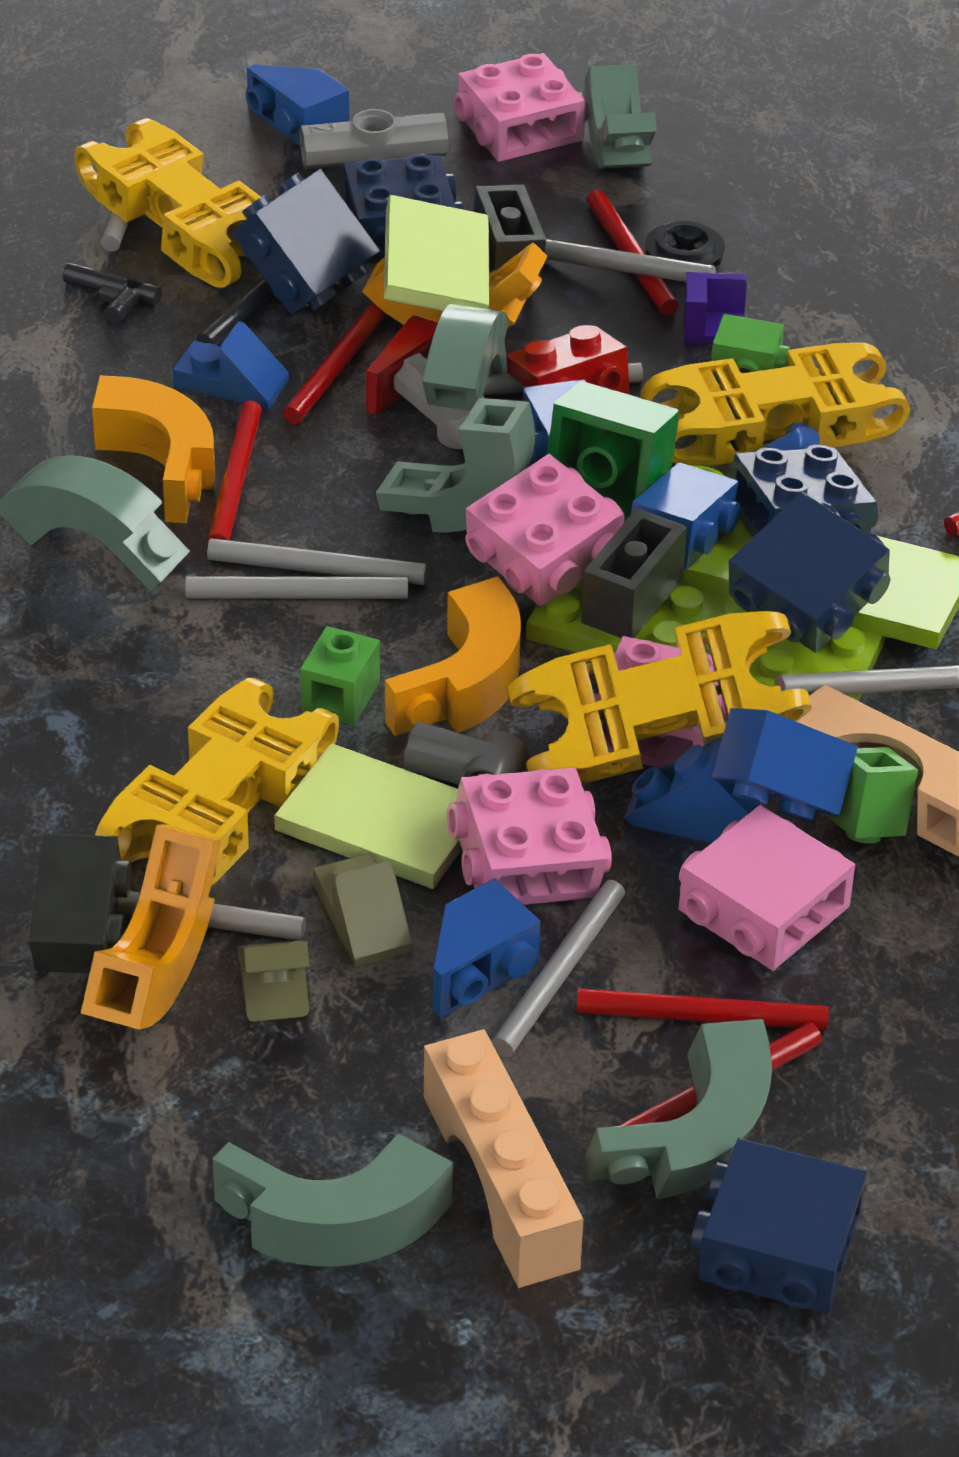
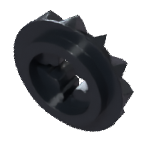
(686, 242)

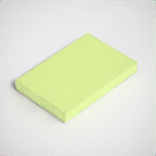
(435, 255)
(373, 808)

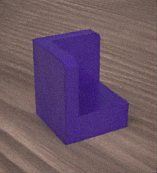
(708, 299)

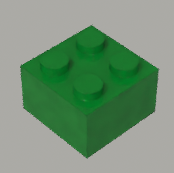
(613, 440)

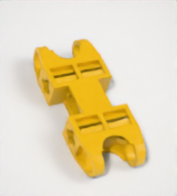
(165, 182)
(767, 402)
(655, 695)
(232, 764)

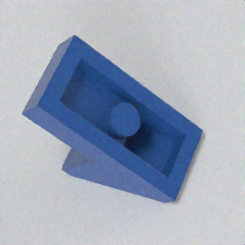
(235, 371)

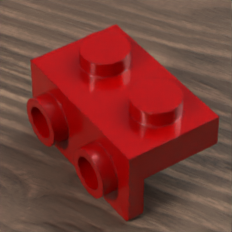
(580, 355)

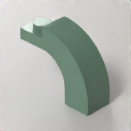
(615, 121)
(463, 354)
(496, 447)
(101, 502)
(731, 1086)
(338, 1218)

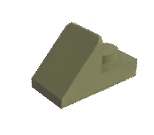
(364, 908)
(274, 980)

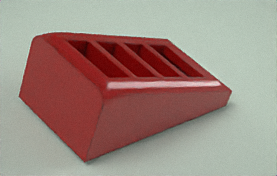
(410, 340)

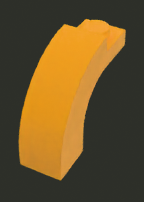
(507, 288)
(162, 425)
(473, 681)
(155, 955)

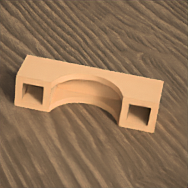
(936, 763)
(525, 1194)

